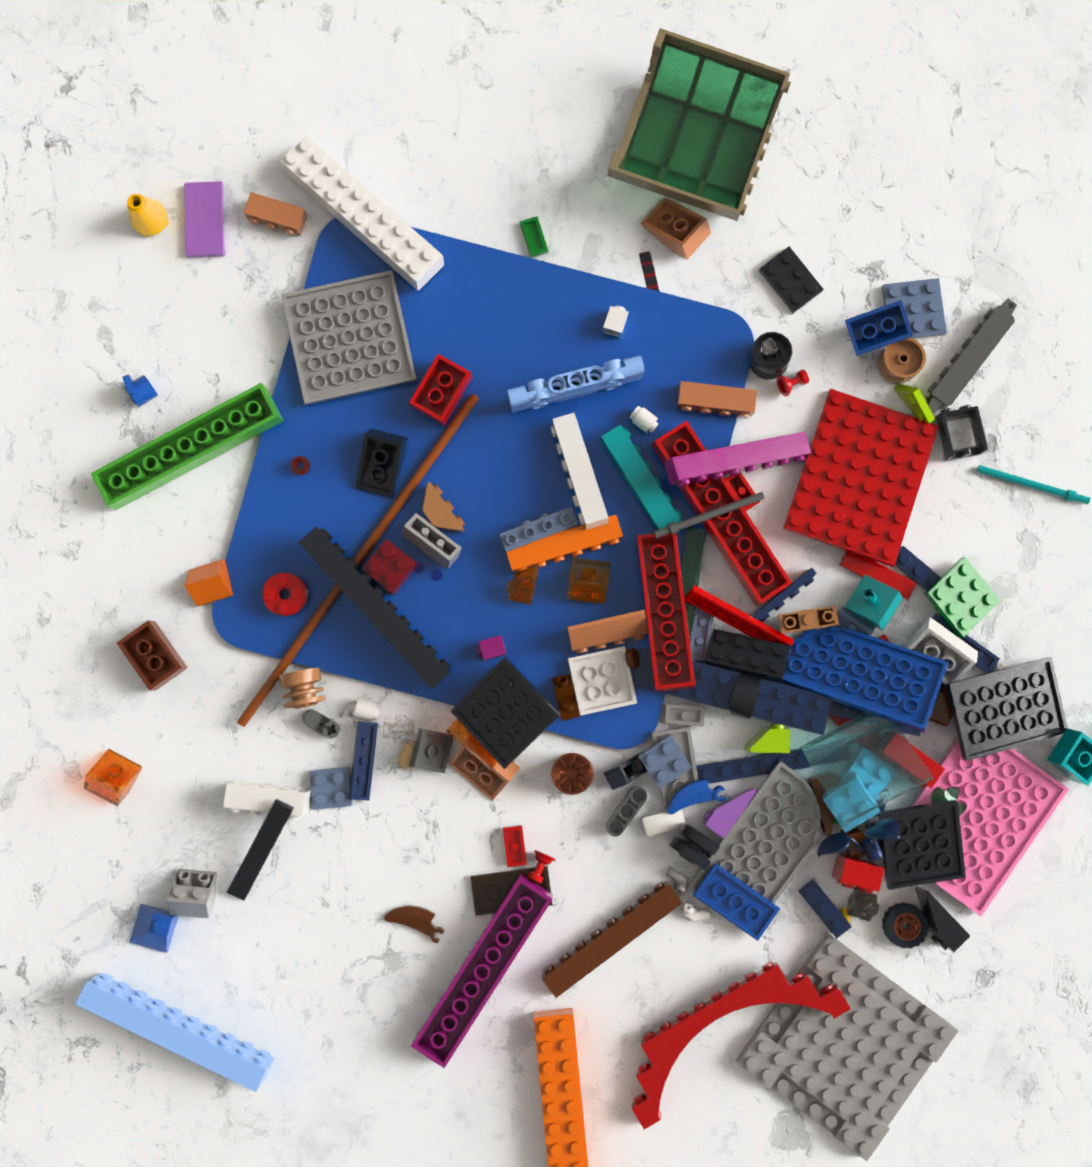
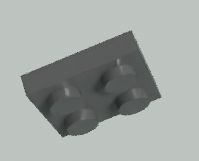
(431, 750)

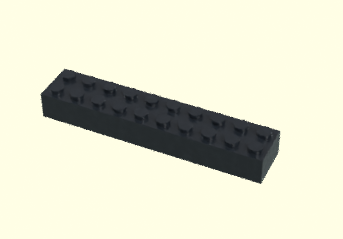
(374, 606)

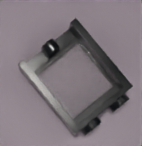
(961, 432)

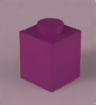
(491, 648)

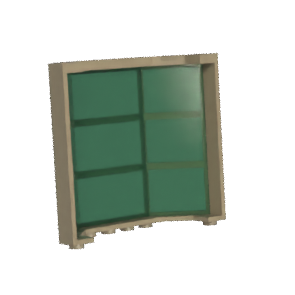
(699, 125)

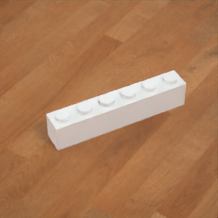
(580, 471)

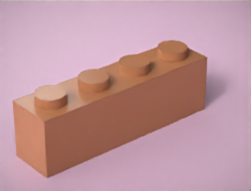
(716, 399)

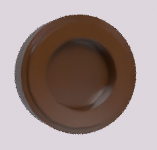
(632, 658)

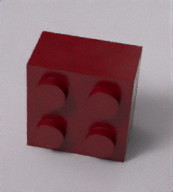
(390, 566)

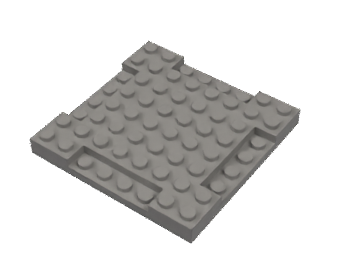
(851, 1068)

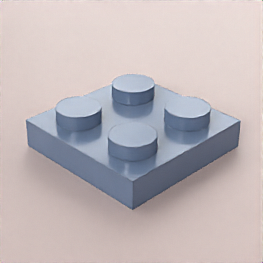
(665, 761)
(330, 788)

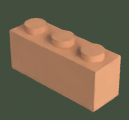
(275, 214)

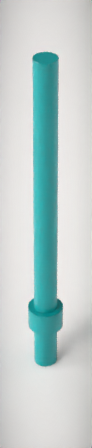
(1069, 495)

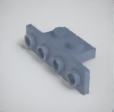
(542, 527)

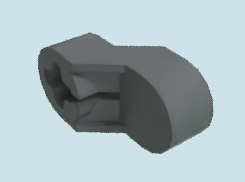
(328, 728)

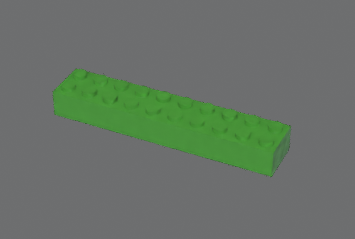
(187, 447)

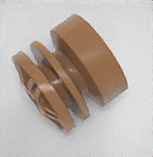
(302, 688)

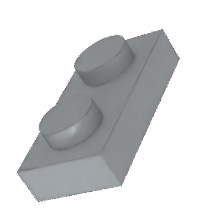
(684, 715)

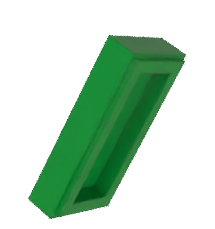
(534, 237)

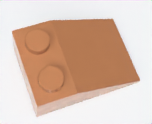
(677, 227)

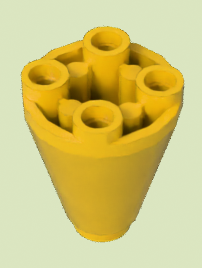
(146, 215)

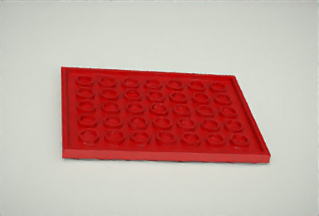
(861, 477)

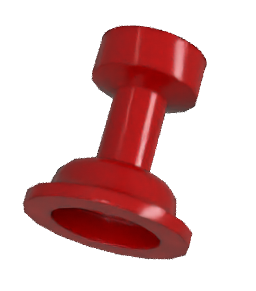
(785, 384)
(542, 860)

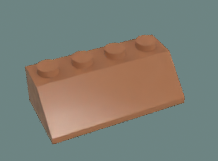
(607, 630)

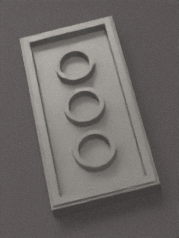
(684, 740)

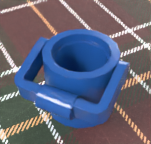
(139, 390)

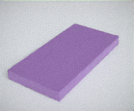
(204, 219)

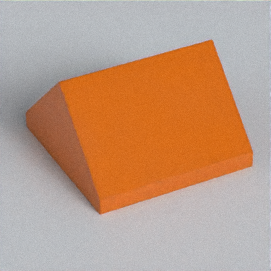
(209, 583)

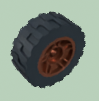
(916, 927)

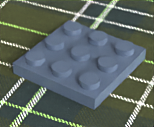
(921, 303)

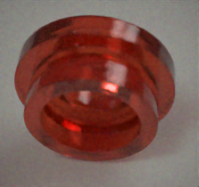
(300, 459)

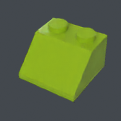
(770, 740)

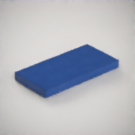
(736, 901)

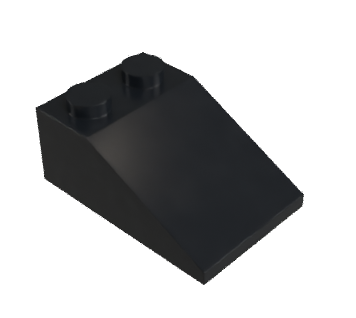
(380, 462)
(942, 925)

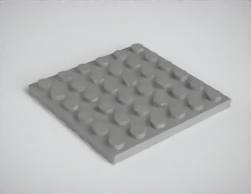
(348, 337)

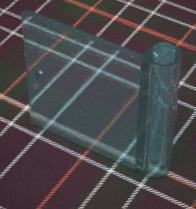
(865, 765)

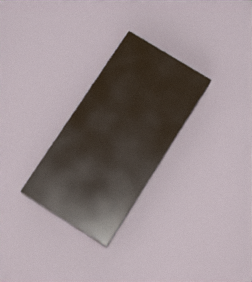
(493, 887)

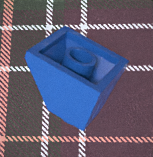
(153, 928)

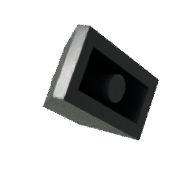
(625, 772)

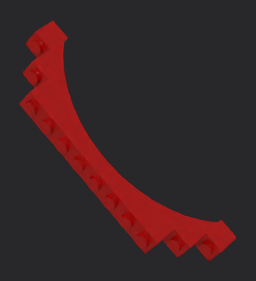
(758, 988)

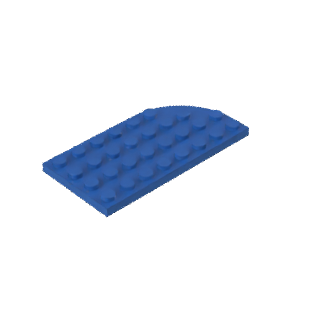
(866, 674)

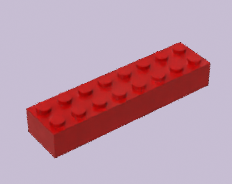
(665, 612)

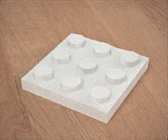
(602, 681)

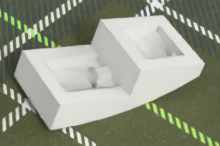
(662, 822)

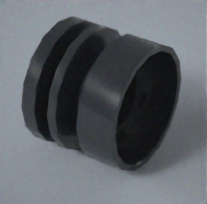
(780, 359)

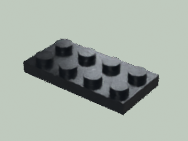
(747, 655)

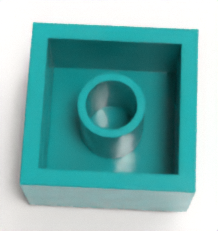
(1073, 756)

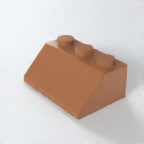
(487, 781)

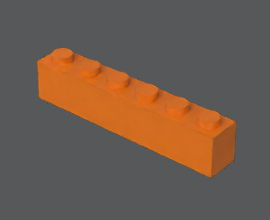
(565, 543)

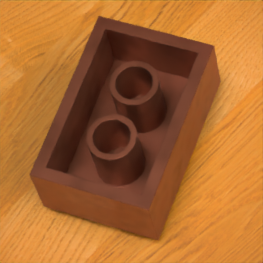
(152, 655)

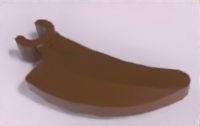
(416, 918)

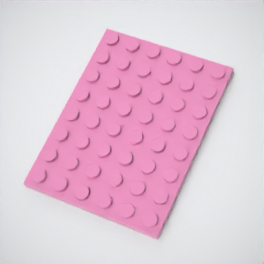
(1005, 811)

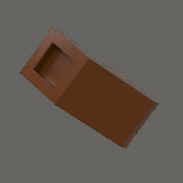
(566, 697)
(942, 710)

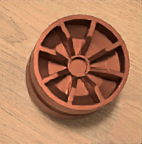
(572, 773)

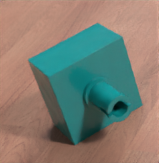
(874, 602)

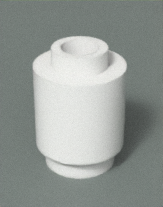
(644, 419)
(365, 709)

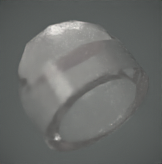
(769, 346)

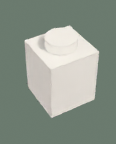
(615, 321)

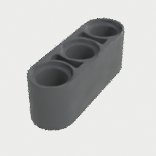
(625, 820)

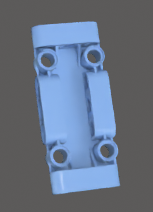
(609, 377)

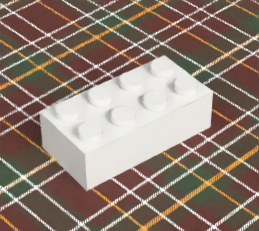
(260, 797)

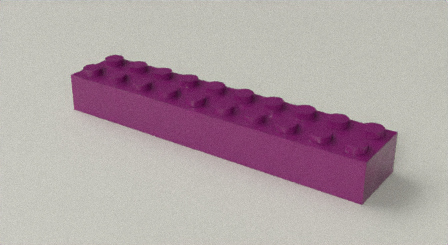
(482, 970)

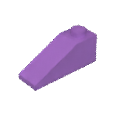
(725, 814)

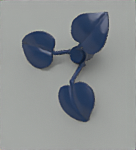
(881, 830)

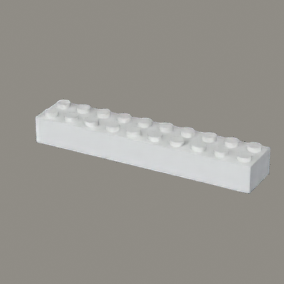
(362, 213)

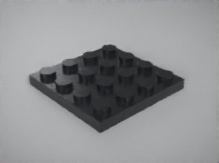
(505, 712)
(927, 847)

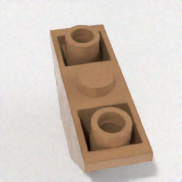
(440, 512)
(808, 619)

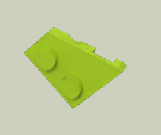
(915, 401)

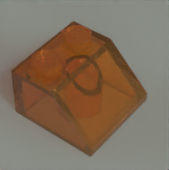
(588, 580)
(112, 777)

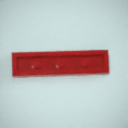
(865, 566)

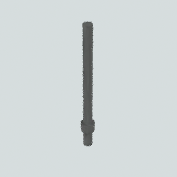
(673, 528)

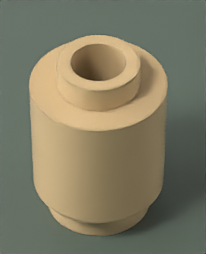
(405, 755)

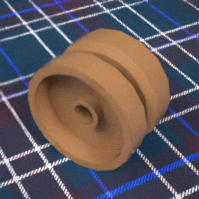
(901, 361)

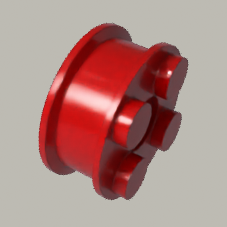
(273, 589)

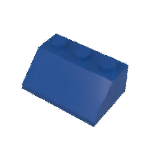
(879, 328)

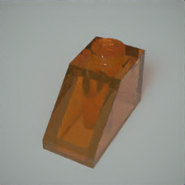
(523, 585)

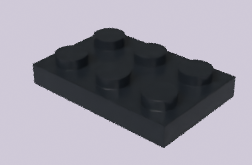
(791, 279)

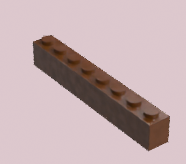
(611, 938)

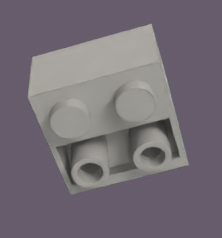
(192, 893)

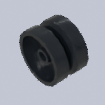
(693, 847)

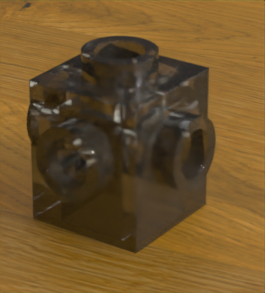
(862, 905)

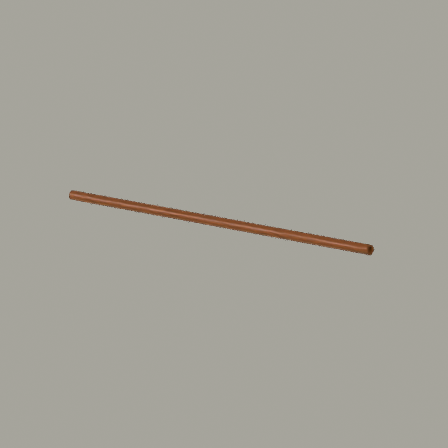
(359, 558)

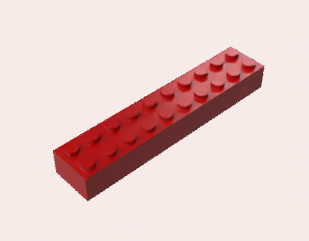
(731, 532)

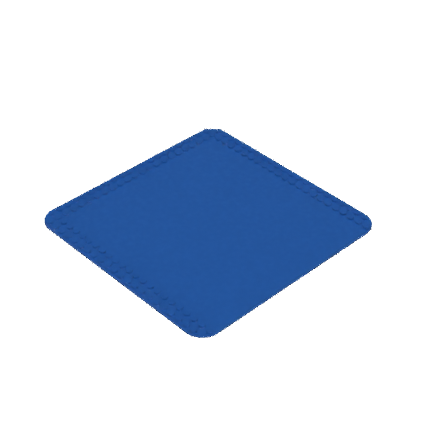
(506, 325)

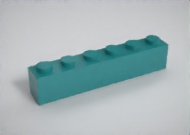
(639, 477)

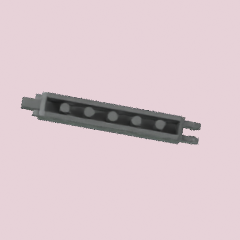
(971, 357)

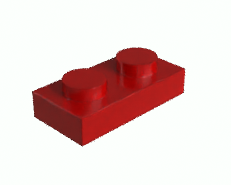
(514, 846)

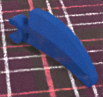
(694, 793)

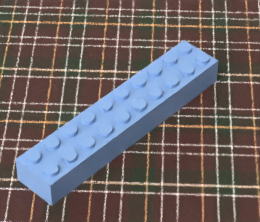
(175, 1031)

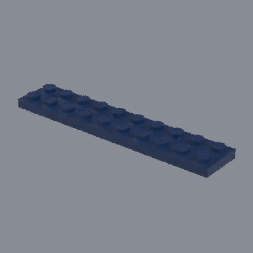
(773, 703)

